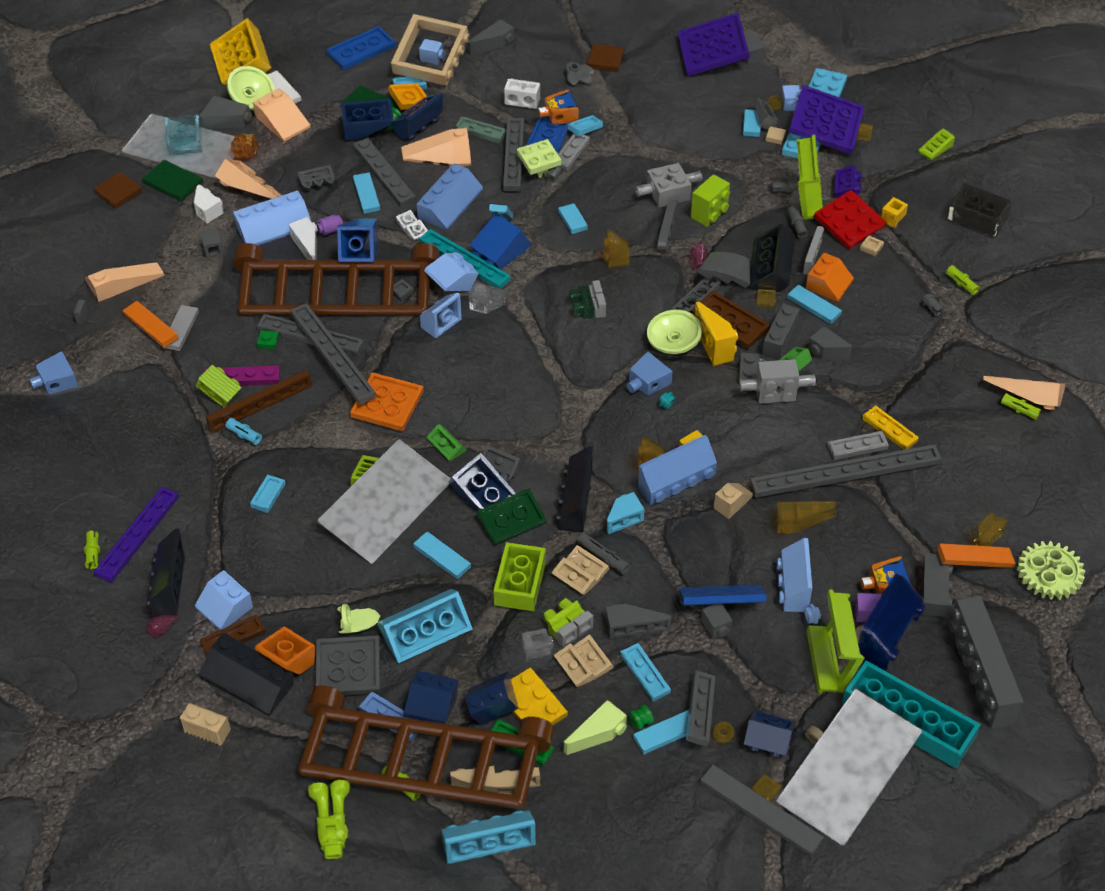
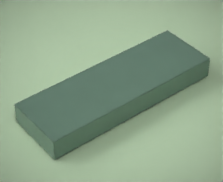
(482, 130)

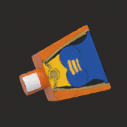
(560, 108)
(882, 574)

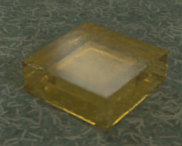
(766, 298)
(767, 788)

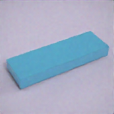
(366, 193)
(502, 211)
(814, 304)
(442, 555)
(645, 672)
(662, 733)

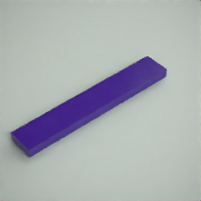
(136, 535)

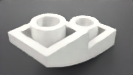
(410, 225)

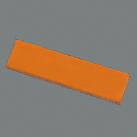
(150, 324)
(975, 555)

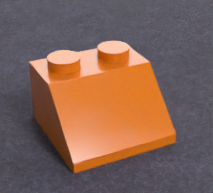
(829, 277)
(288, 650)

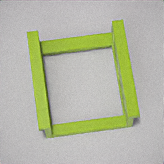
(809, 182)
(823, 649)

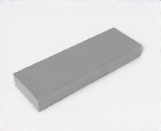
(573, 149)
(813, 250)
(182, 325)
(858, 445)

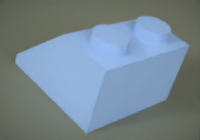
(452, 272)
(441, 315)
(223, 601)

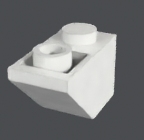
(207, 205)

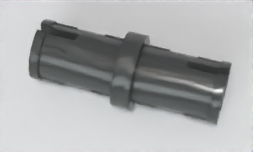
(797, 222)

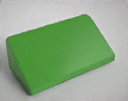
(801, 355)
(446, 442)

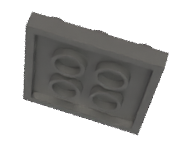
(349, 664)

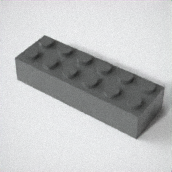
(985, 662)

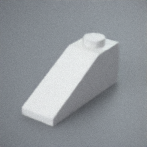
(304, 235)

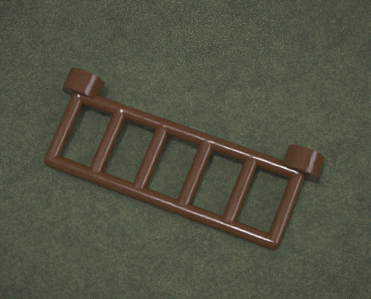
(249, 260)
(327, 705)

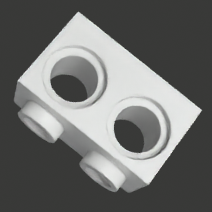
(522, 93)

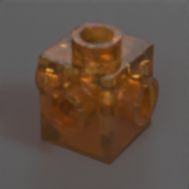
(244, 145)

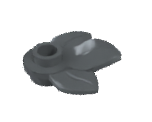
(579, 73)

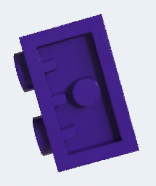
(846, 180)

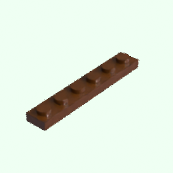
(259, 400)

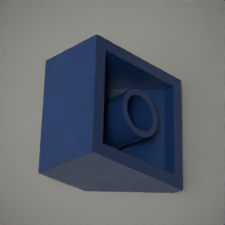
(431, 697)
(491, 698)
(769, 733)

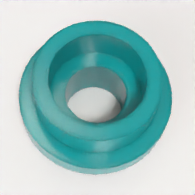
(666, 400)

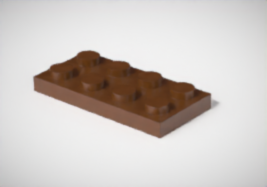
(748, 326)

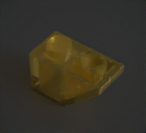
(616, 251)
(648, 450)

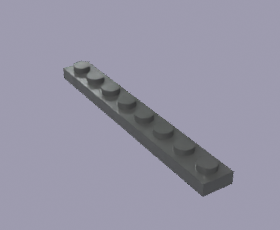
(333, 354)

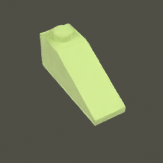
(597, 729)

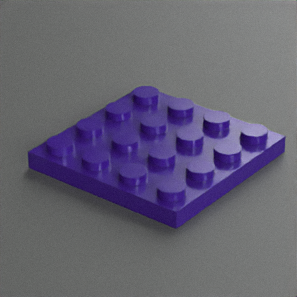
(713, 44)
(828, 118)

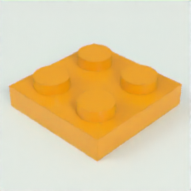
(406, 94)

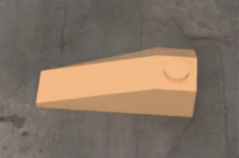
(240, 176)

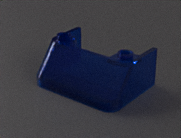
(889, 621)

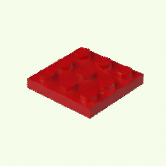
(849, 219)

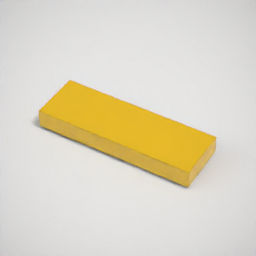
(890, 427)

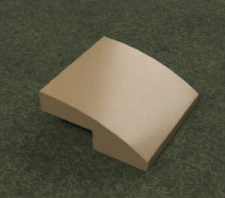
(580, 570)
(583, 661)

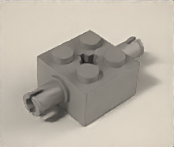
(668, 183)
(777, 381)

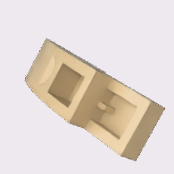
(500, 782)

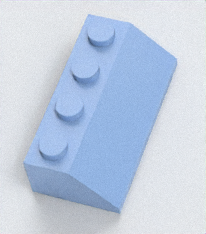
(270, 218)

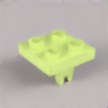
(539, 157)

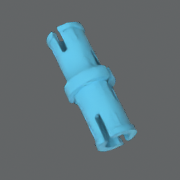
(235, 426)

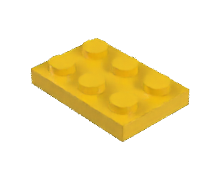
(536, 699)

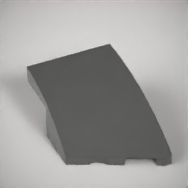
(726, 267)

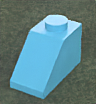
(625, 513)

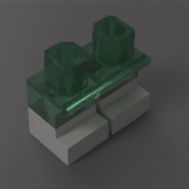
(591, 299)

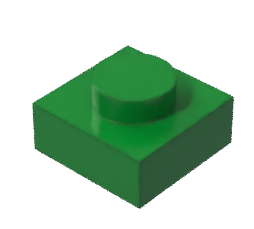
(268, 340)

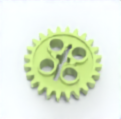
(1051, 570)

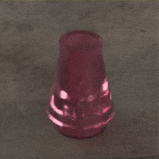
(698, 254)
(159, 625)

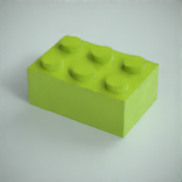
(519, 576)

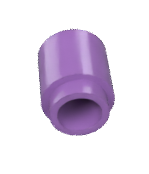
(328, 224)

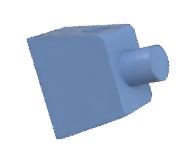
(54, 375)
(649, 375)

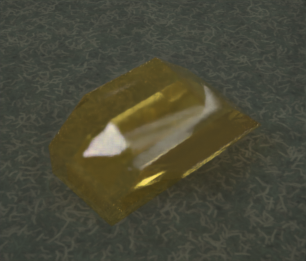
(990, 530)

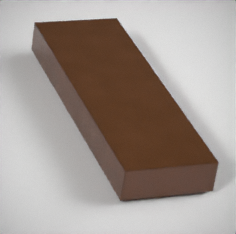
(241, 631)

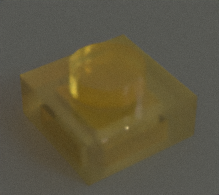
(864, 132)

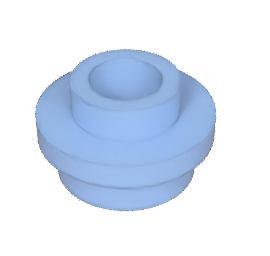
(812, 614)

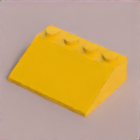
(239, 48)

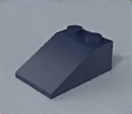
(365, 117)
(480, 484)

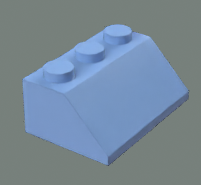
(795, 576)

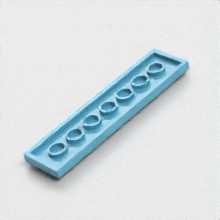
(825, 81)

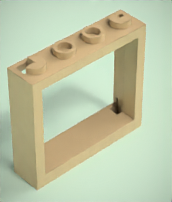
(423, 73)

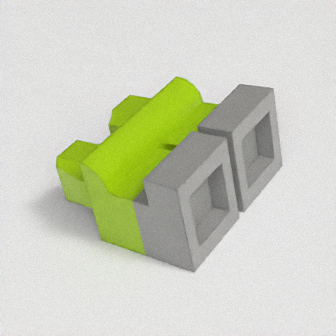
(569, 622)

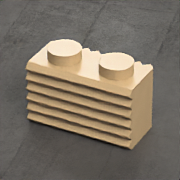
(205, 724)

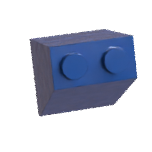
(358, 241)
(499, 242)

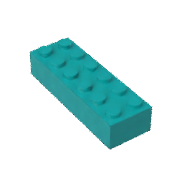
(944, 730)

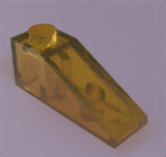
(798, 516)

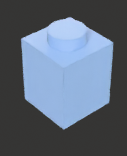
(431, 51)
(790, 96)

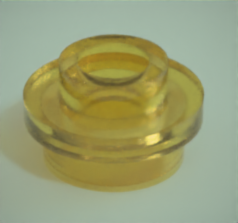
(775, 102)
(723, 727)

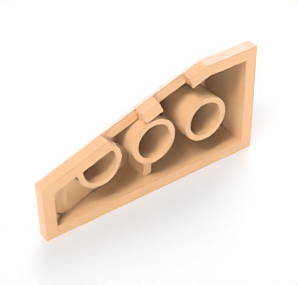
(444, 147)
(118, 280)
(1040, 392)

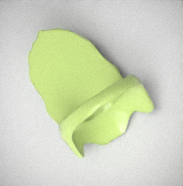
(357, 619)

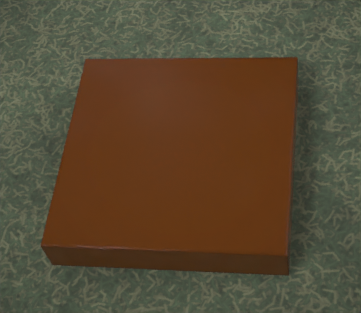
(605, 57)
(118, 190)

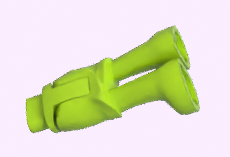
(332, 829)

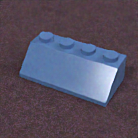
(449, 197)
(677, 470)

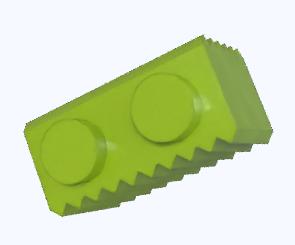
(218, 386)

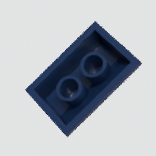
(418, 116)

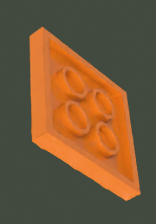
(393, 402)

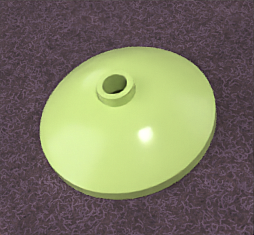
(250, 81)
(674, 331)

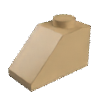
(731, 499)

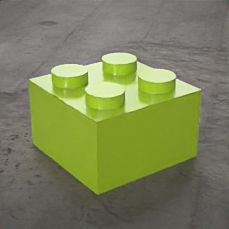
(710, 200)

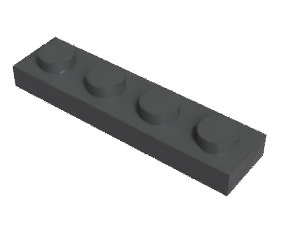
(700, 708)

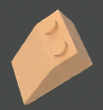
(280, 115)

